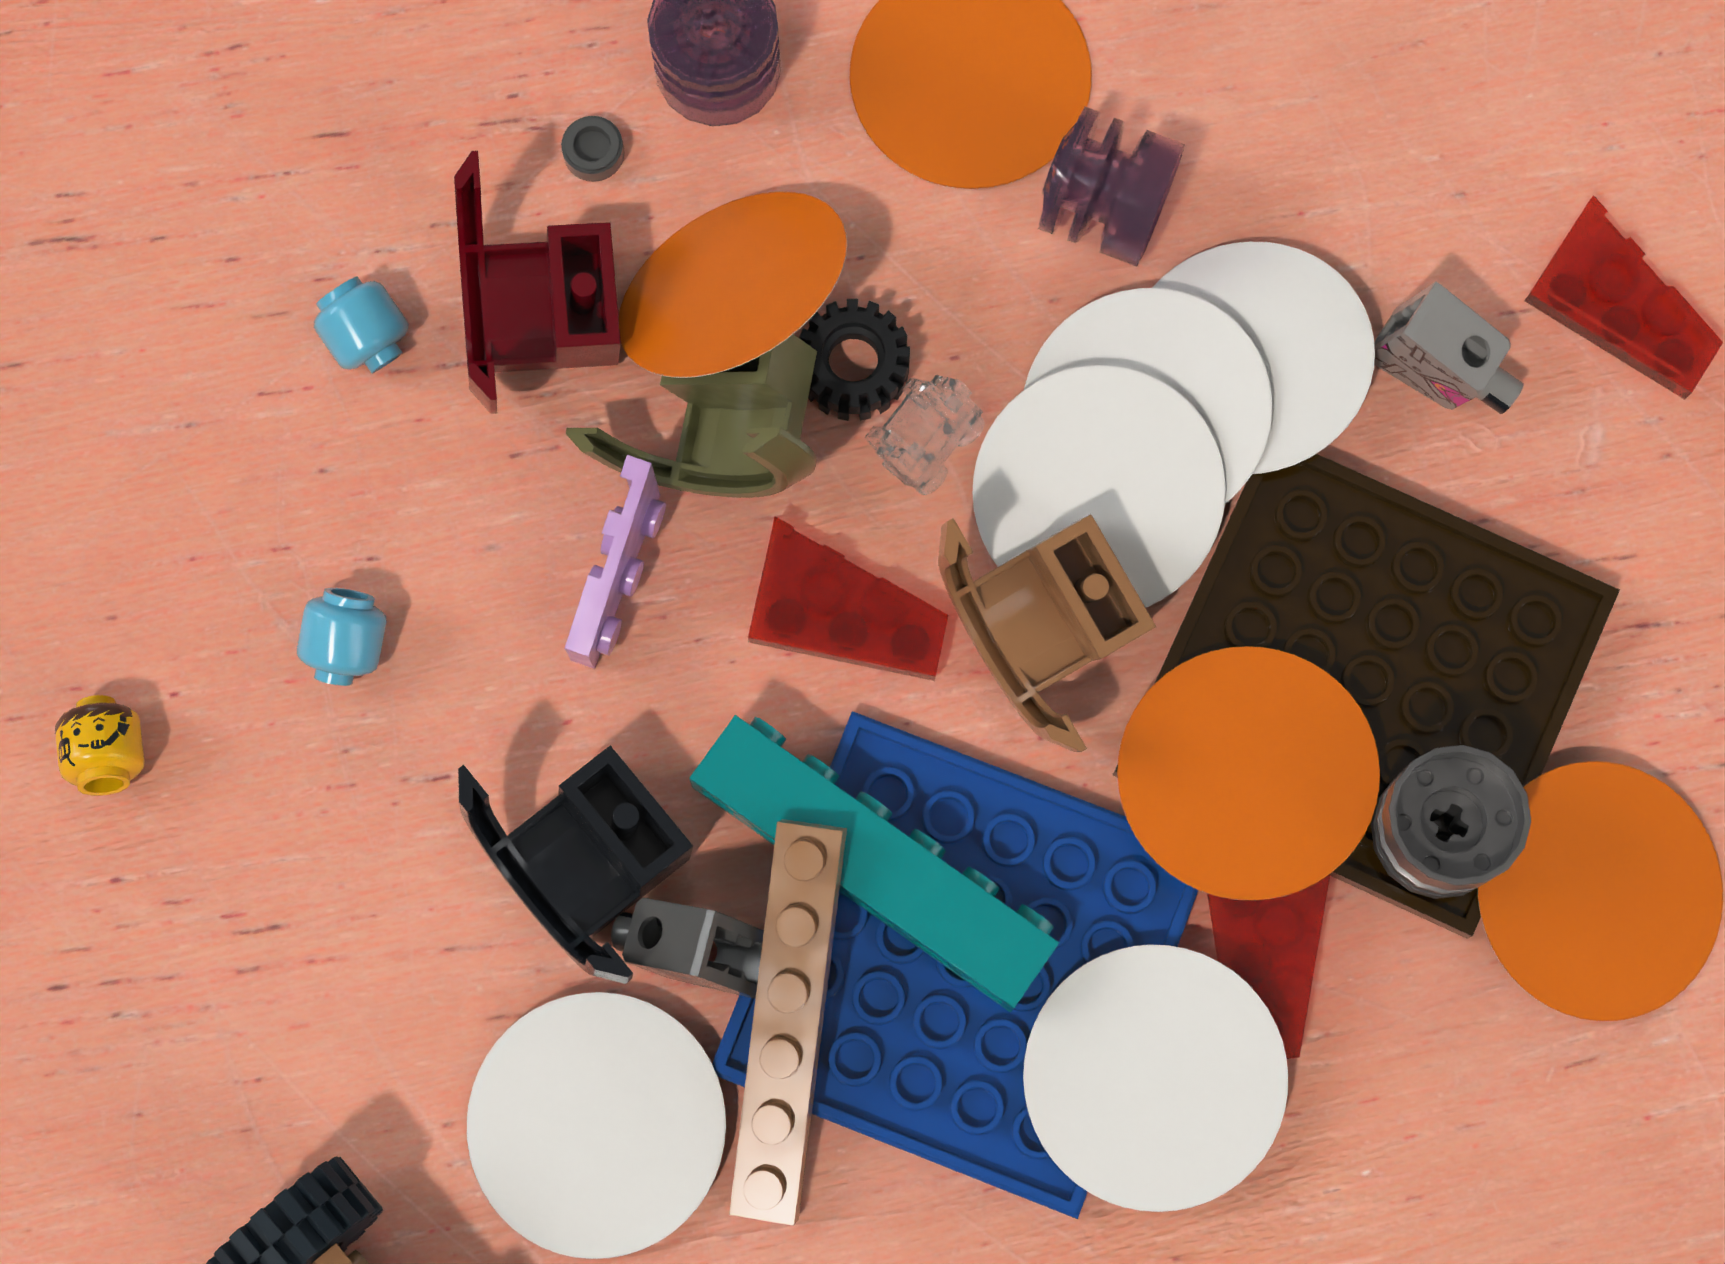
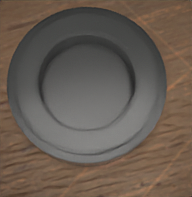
(592, 148)

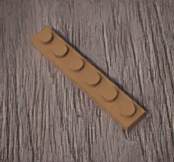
(787, 1021)

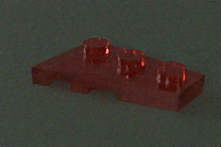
(1621, 305)
(839, 612)
(1274, 951)

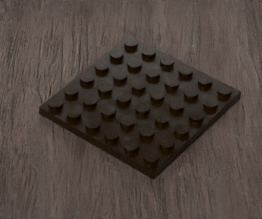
(1415, 616)

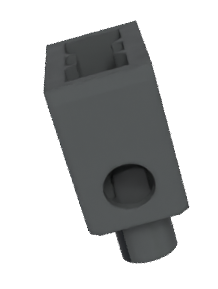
(678, 941)

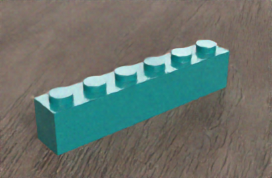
(882, 868)

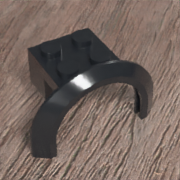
(582, 855)

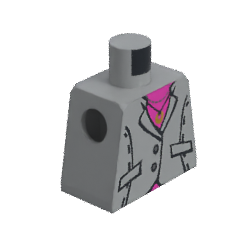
(1446, 352)

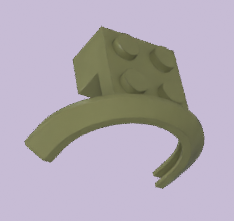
(736, 428)

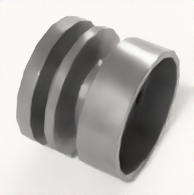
(1485, 811)

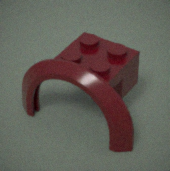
(533, 300)

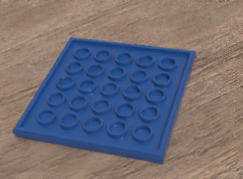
(912, 1044)

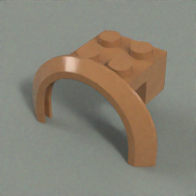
(1044, 615)

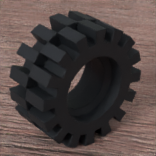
(877, 331)

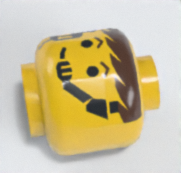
(99, 746)

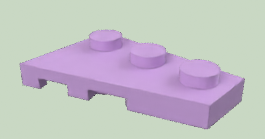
(595, 624)

